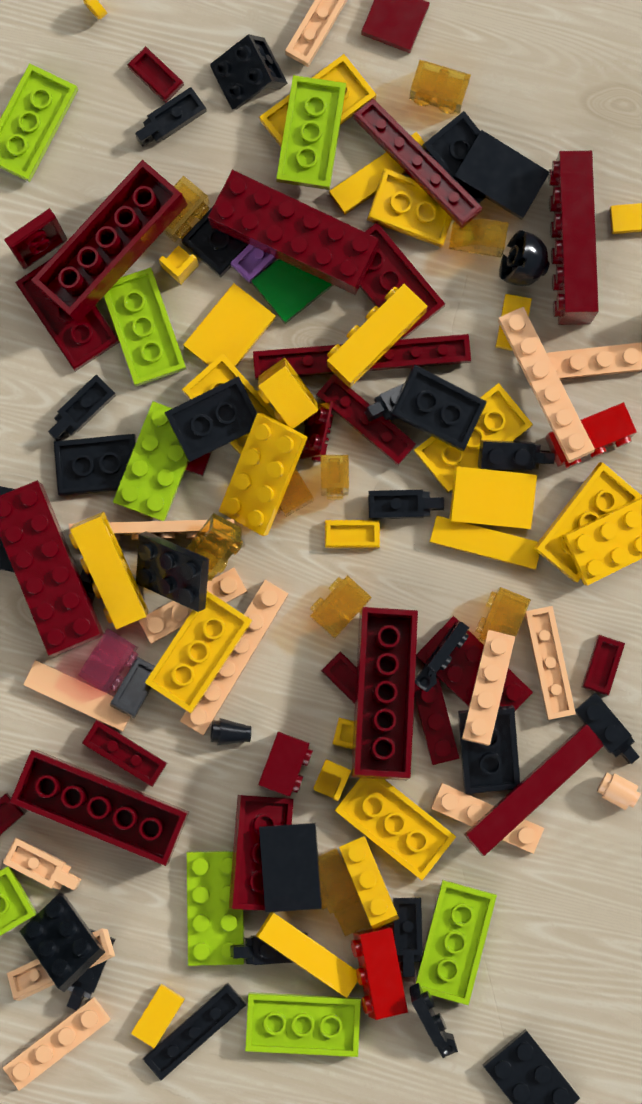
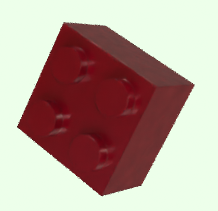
(284, 764)

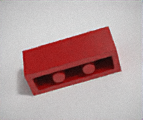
(603, 429)
(379, 973)

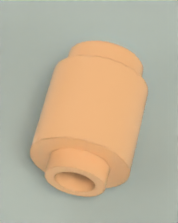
(618, 791)

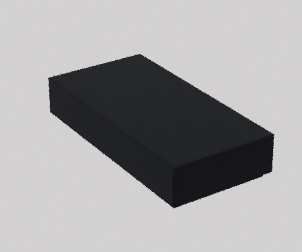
(133, 688)

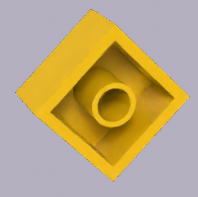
(287, 394)

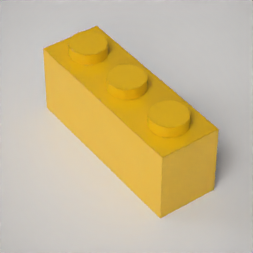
(368, 882)

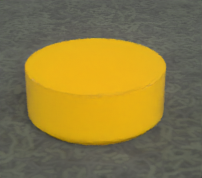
(96, 8)

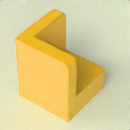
(179, 264)
(332, 779)

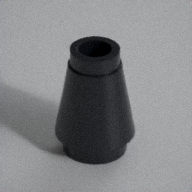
(229, 732)

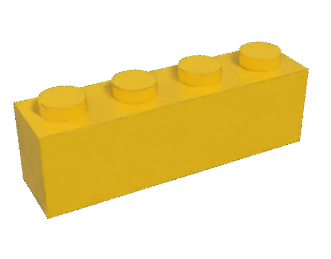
(376, 335)
(109, 570)

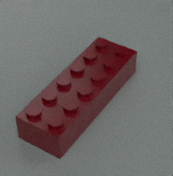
(293, 232)
(574, 238)
(110, 241)
(46, 570)
(384, 694)
(99, 807)

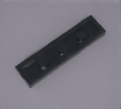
(194, 1031)

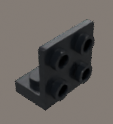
(247, 70)

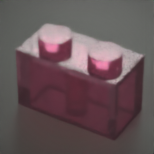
(108, 661)

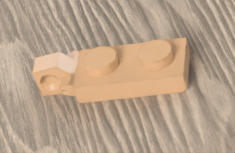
(40, 865)

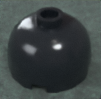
(525, 261)

